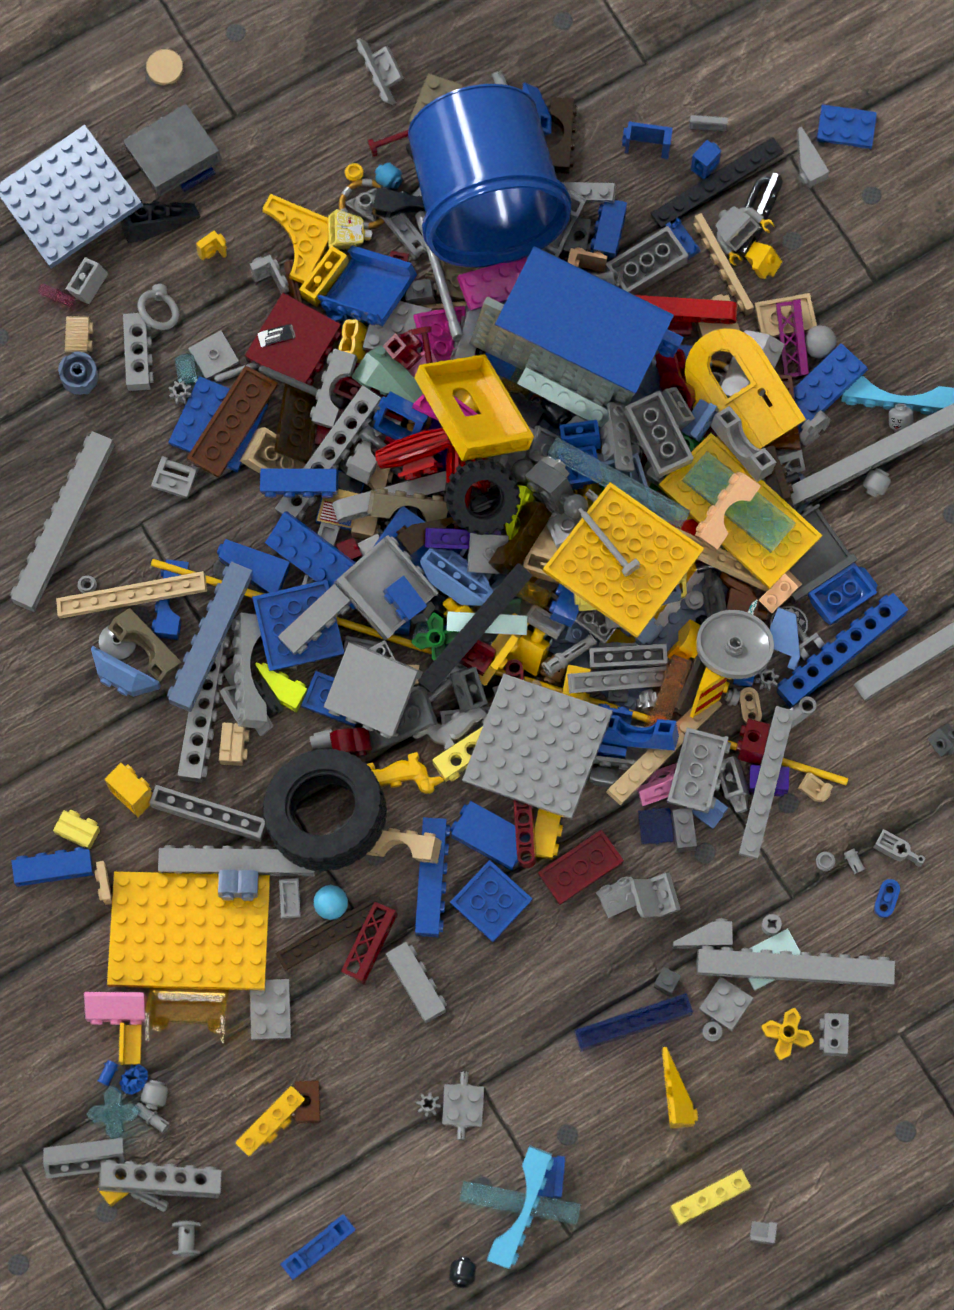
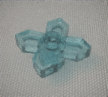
(113, 1112)

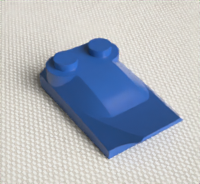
(842, 593)

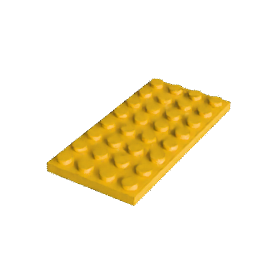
(759, 561)

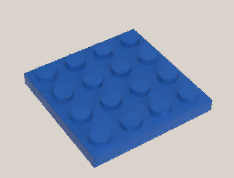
(197, 414)
(278, 611)

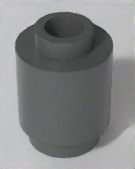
(603, 776)

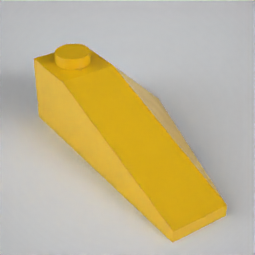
(679, 1103)

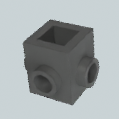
(943, 740)

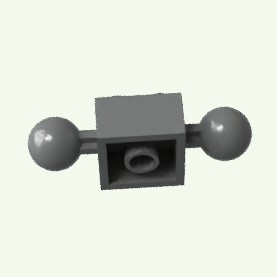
(549, 487)

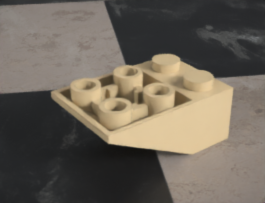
(540, 555)

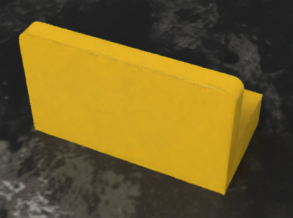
(130, 1044)

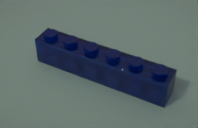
(633, 1022)

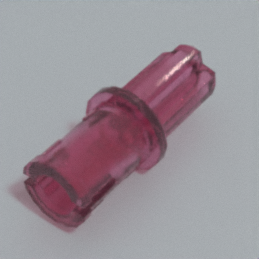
(56, 295)

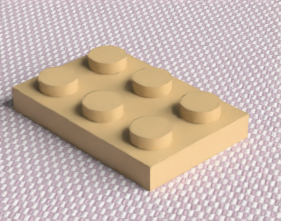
(767, 315)

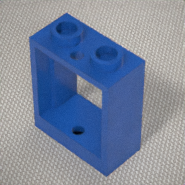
(403, 407)

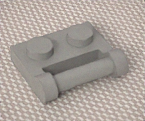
(172, 482)

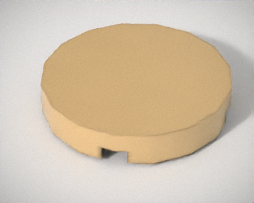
(164, 67)

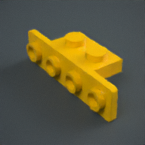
(503, 645)
(273, 1119)

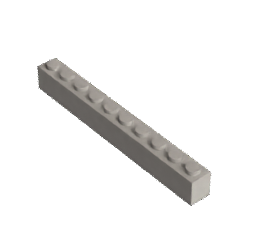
(62, 521)
(795, 967)

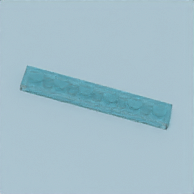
(514, 1202)

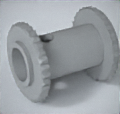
(186, 1241)

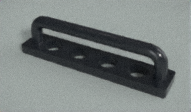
(775, 183)

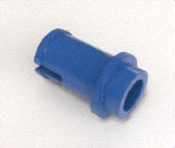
(108, 1072)

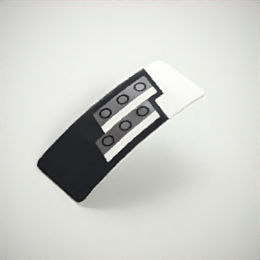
(276, 335)

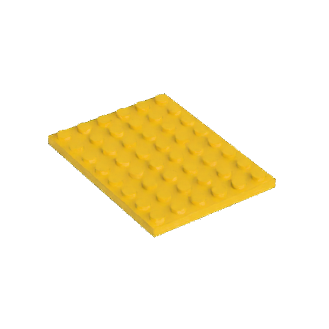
(182, 935)

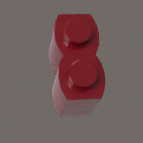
(353, 741)

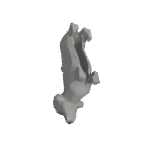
(456, 728)

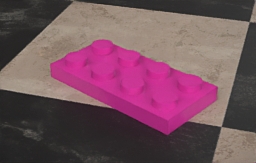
(491, 281)

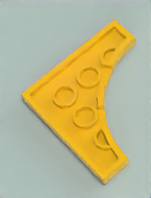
(306, 230)

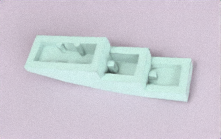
(502, 625)

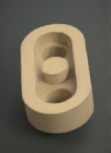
(750, 707)

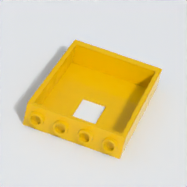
(494, 431)

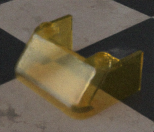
(187, 1006)

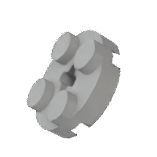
(813, 427)

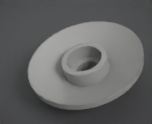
(119, 650)

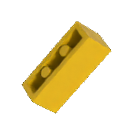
(324, 275)

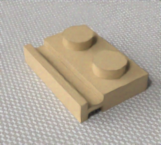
(102, 876)

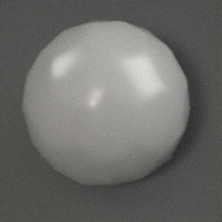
(820, 341)

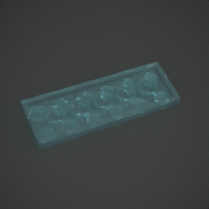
(755, 517)

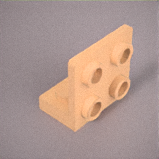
(581, 258)

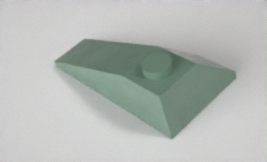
(385, 374)

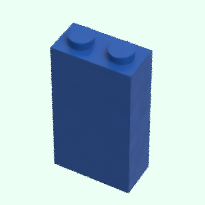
(487, 835)

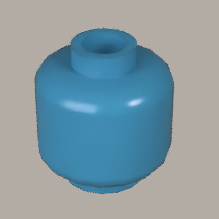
(388, 176)

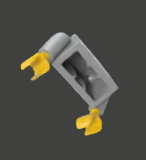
(736, 227)

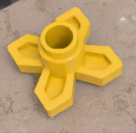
(798, 1037)

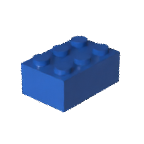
(609, 228)

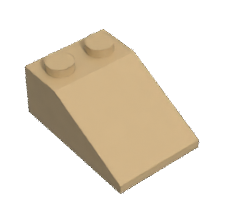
(261, 453)

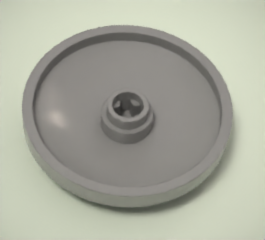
(734, 644)

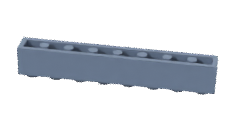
(210, 637)

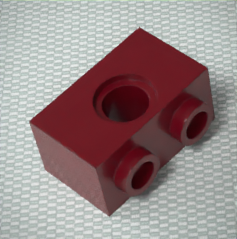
(753, 741)

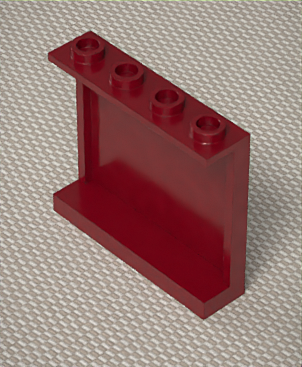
(305, 353)

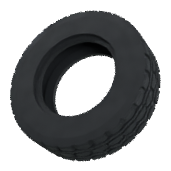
(309, 772)

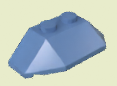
(449, 574)
(121, 675)

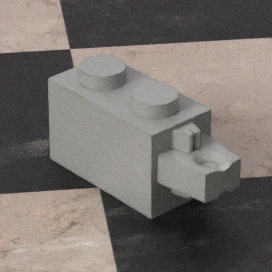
(735, 785)

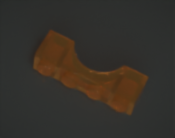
(671, 687)

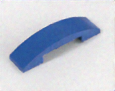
(318, 1247)

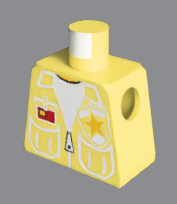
(346, 230)

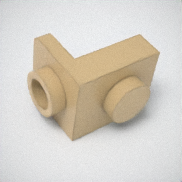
(815, 788)

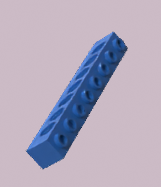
(890, 604)

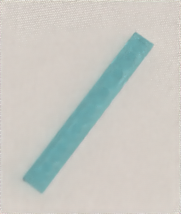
(603, 474)

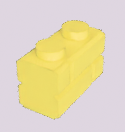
(77, 829)

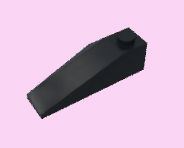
(157, 219)

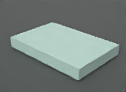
(780, 942)

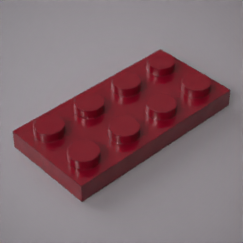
(580, 867)

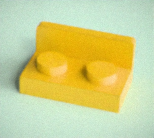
(210, 244)

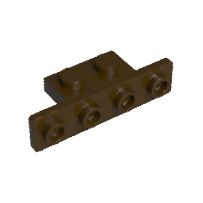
(777, 479)

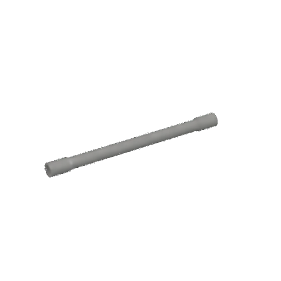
(454, 324)

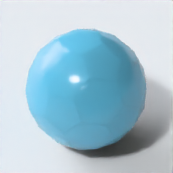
(330, 902)

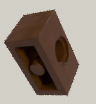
(311, 1113)

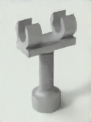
(805, 639)

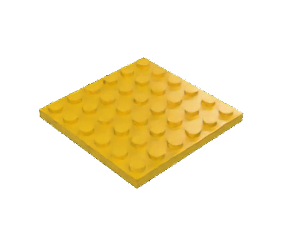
(595, 575)

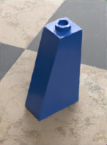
(268, 570)

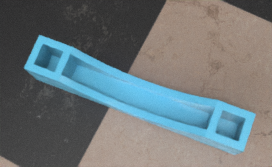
(868, 394)
(505, 1246)

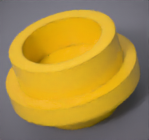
(354, 172)

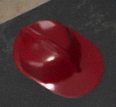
(672, 380)

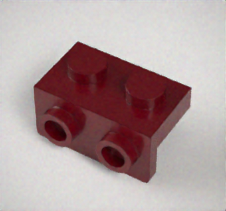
(479, 656)

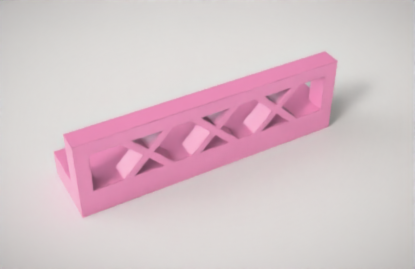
(657, 787)

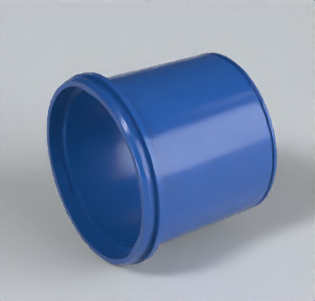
(486, 176)

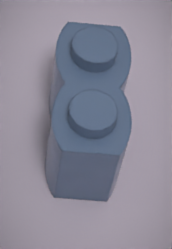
(238, 884)

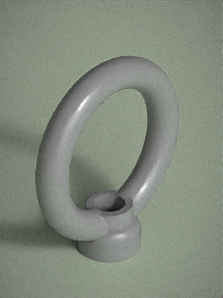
(159, 293)

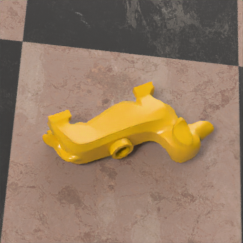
(405, 771)

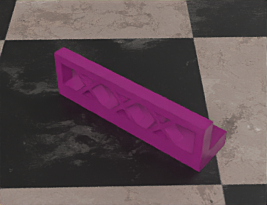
(798, 335)

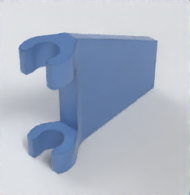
(785, 635)

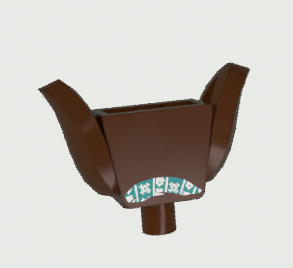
(741, 597)

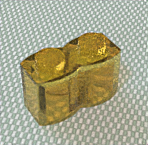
(534, 594)

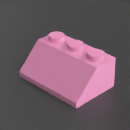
(115, 1007)

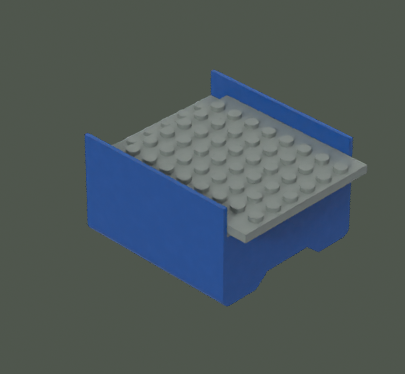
(574, 331)

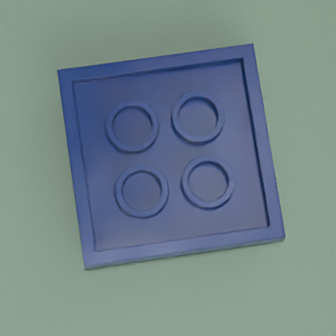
(491, 901)

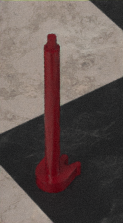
(373, 145)
(424, 332)

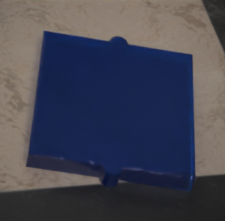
(655, 826)

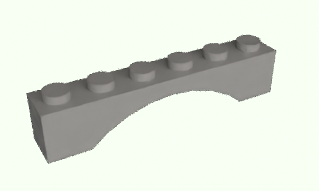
(250, 706)

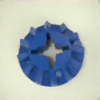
(134, 1085)

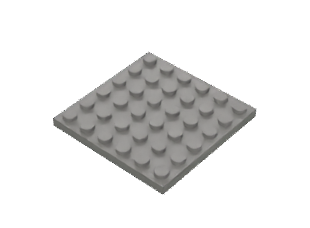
(537, 746)

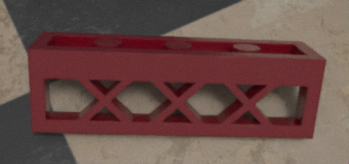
(376, 945)

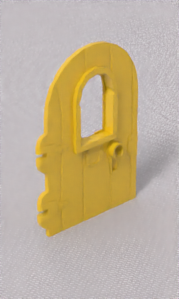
(758, 420)

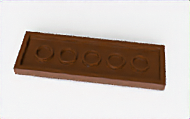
(232, 421)

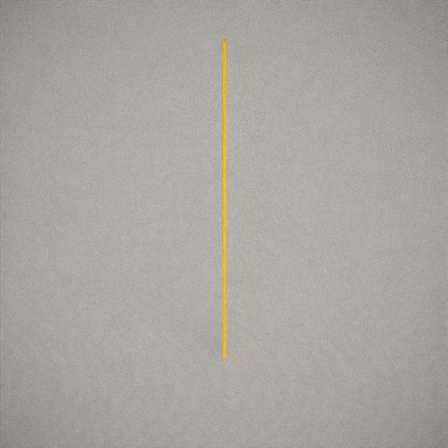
(408, 643)

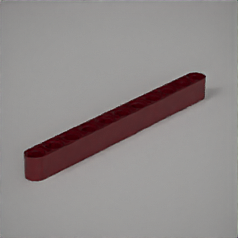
(525, 809)

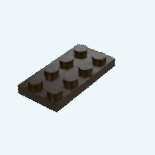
(295, 425)

